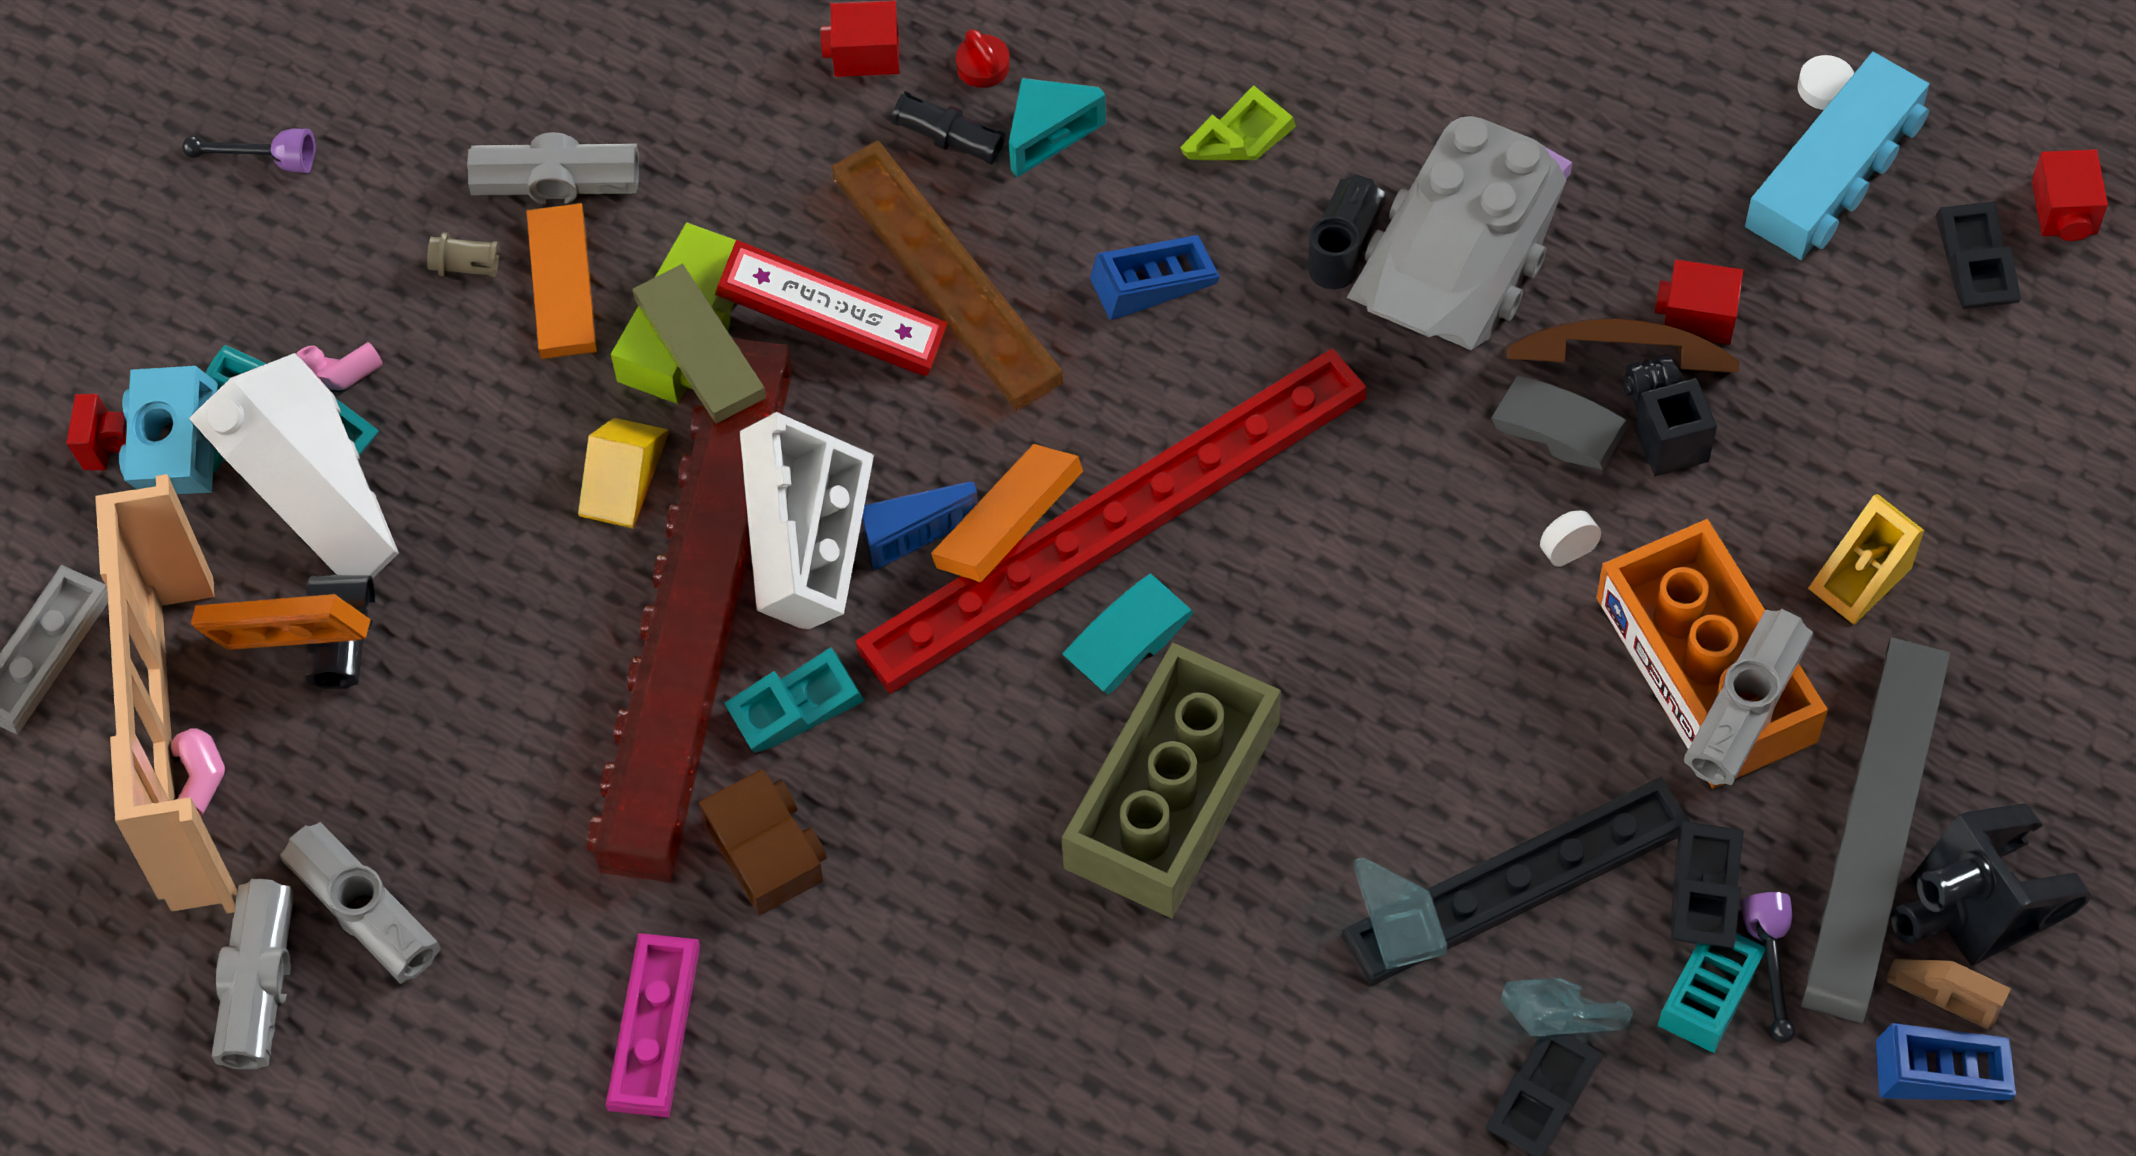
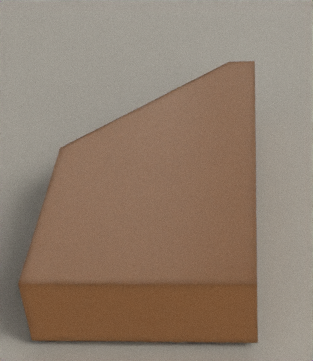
(1951, 988)

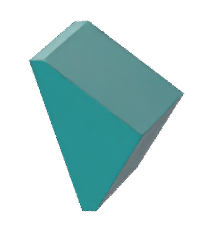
(1051, 119)

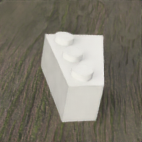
(802, 517)

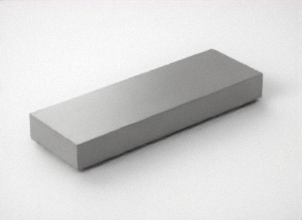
(46, 643)

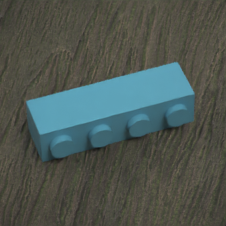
(1837, 157)

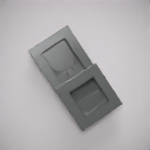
(1566, 422)

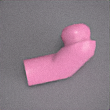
(344, 372)
(202, 763)

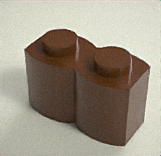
(763, 841)

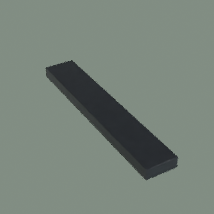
(1537, 870)

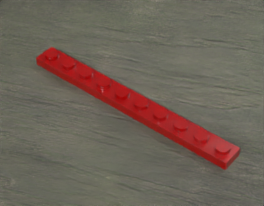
(1111, 520)

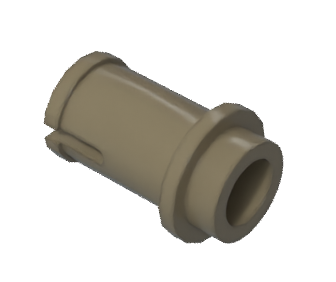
(462, 256)

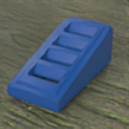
(1124, 294)
(912, 521)
(1900, 1082)

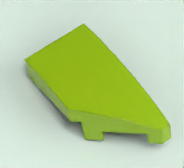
(1242, 132)

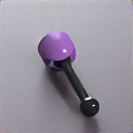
(286, 149)
(1768, 921)

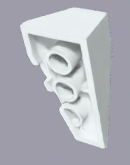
(292, 448)

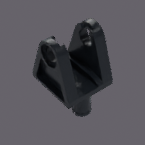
(1976, 896)

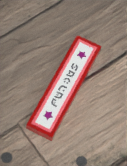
(831, 308)

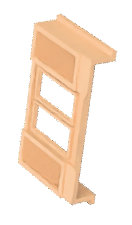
(147, 563)

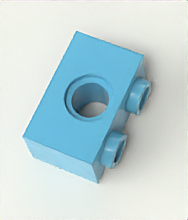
(151, 403)

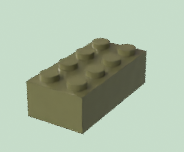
(1171, 780)

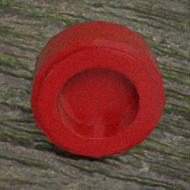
(982, 60)

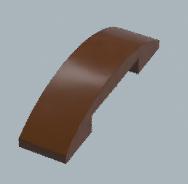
(1692, 351)

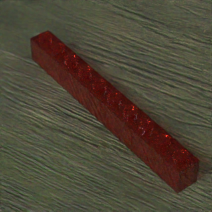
(684, 641)

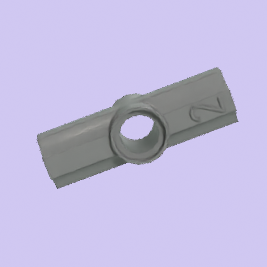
(553, 168)
(1736, 723)
(382, 924)
(252, 975)

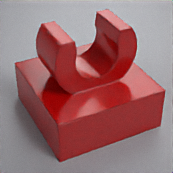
(95, 432)

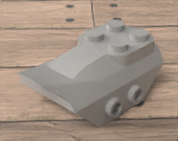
(1463, 234)

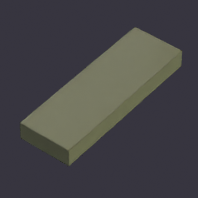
(699, 343)

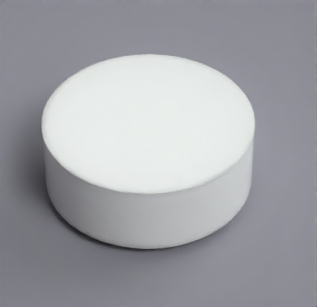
(1823, 79)
(1570, 537)

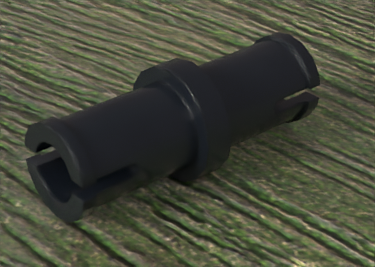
(948, 127)

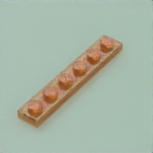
(947, 275)

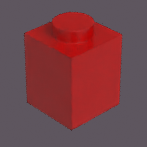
(862, 38)
(2069, 193)
(1701, 300)

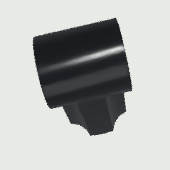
(1343, 232)
(338, 663)

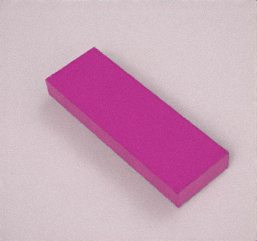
(653, 1025)

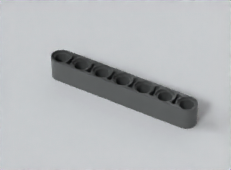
(1876, 831)

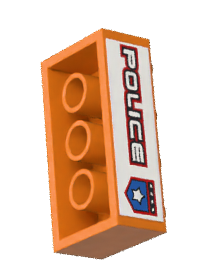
(1686, 623)

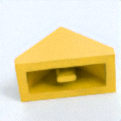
(619, 470)
(1868, 560)

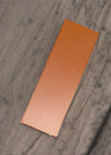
(561, 281)
(1007, 512)
(280, 622)

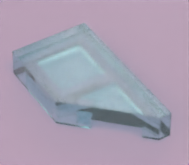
(1400, 916)
(1556, 1008)

